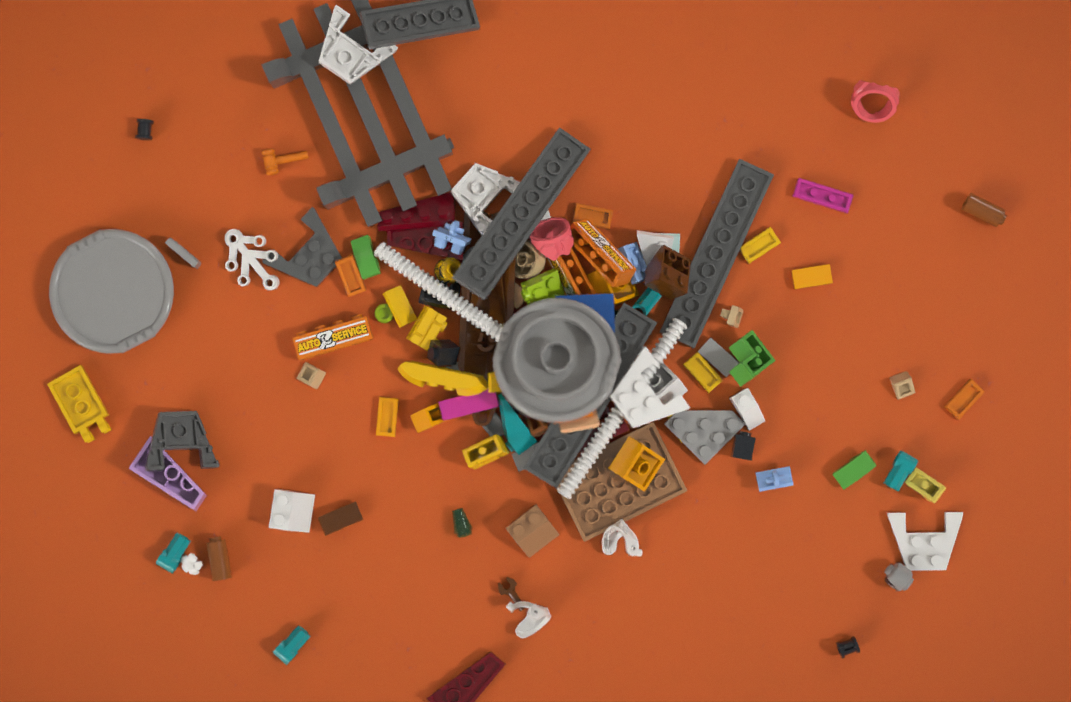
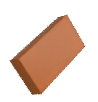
(598, 216)
(350, 275)
(964, 399)

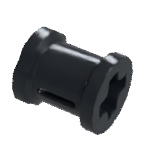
(144, 129)
(848, 647)

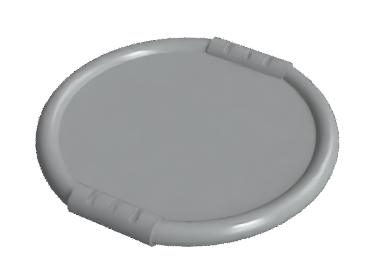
(111, 291)
(556, 360)

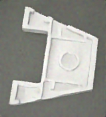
(344, 55)
(478, 190)
(638, 400)
(925, 549)

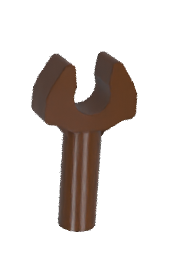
(511, 591)

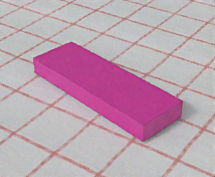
(822, 195)
(468, 405)

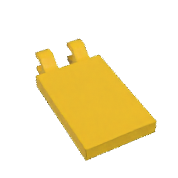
(80, 402)

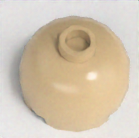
(529, 261)

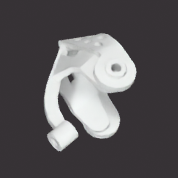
(611, 536)
(536, 618)

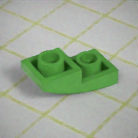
(364, 256)
(854, 469)

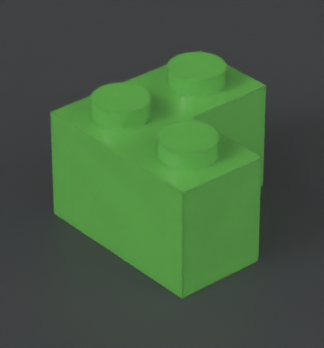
(752, 358)

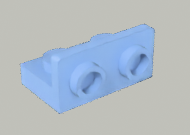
(635, 257)

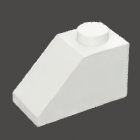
(747, 408)

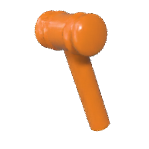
(271, 161)

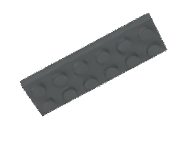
(418, 21)

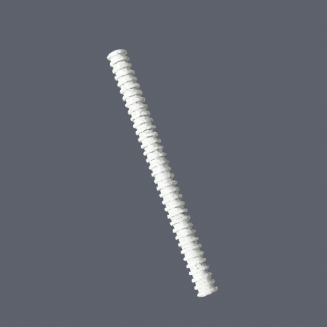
(438, 290)
(615, 417)

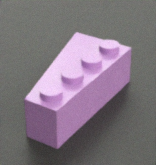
(171, 479)

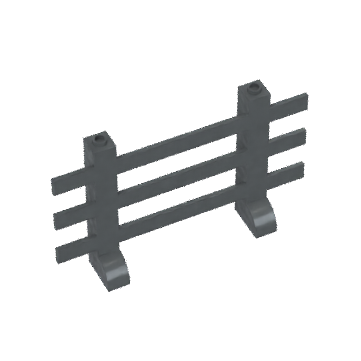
(392, 168)

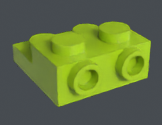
(542, 287)

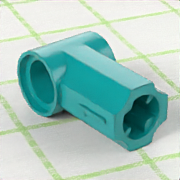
(647, 301)
(902, 466)
(171, 557)
(288, 648)

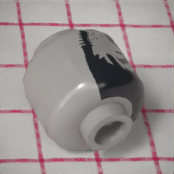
(898, 576)

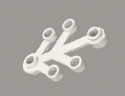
(249, 258)

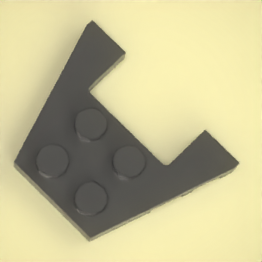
(314, 259)
(179, 432)

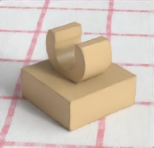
(734, 316)

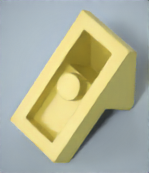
(925, 485)

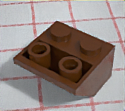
(668, 273)

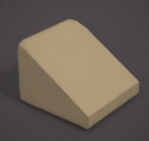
(311, 375)
(902, 385)

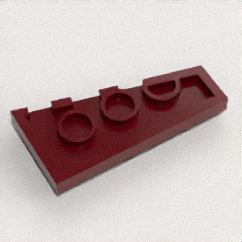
(427, 213)
(421, 241)
(471, 682)

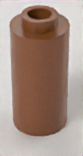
(984, 210)
(218, 559)

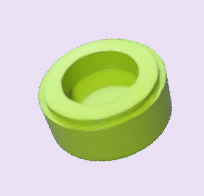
(383, 313)

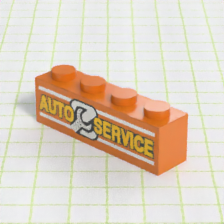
(601, 253)
(571, 275)
(333, 338)

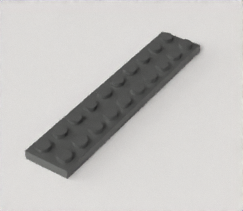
(521, 214)
(719, 249)
(558, 449)

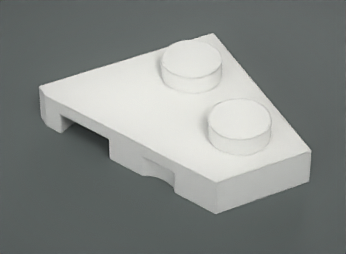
(651, 243)

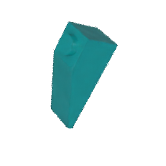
(514, 430)

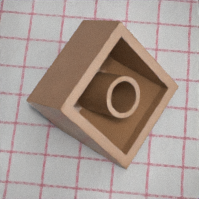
(532, 531)

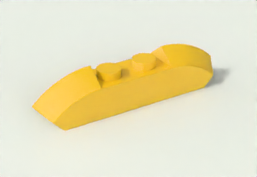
(464, 382)

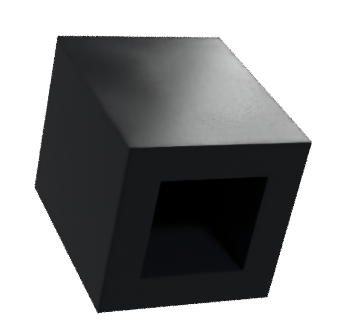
(443, 352)
(743, 446)

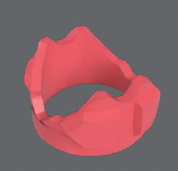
(863, 88)
(549, 239)

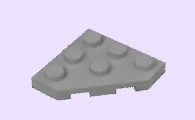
(704, 430)

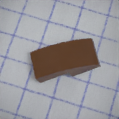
(340, 518)

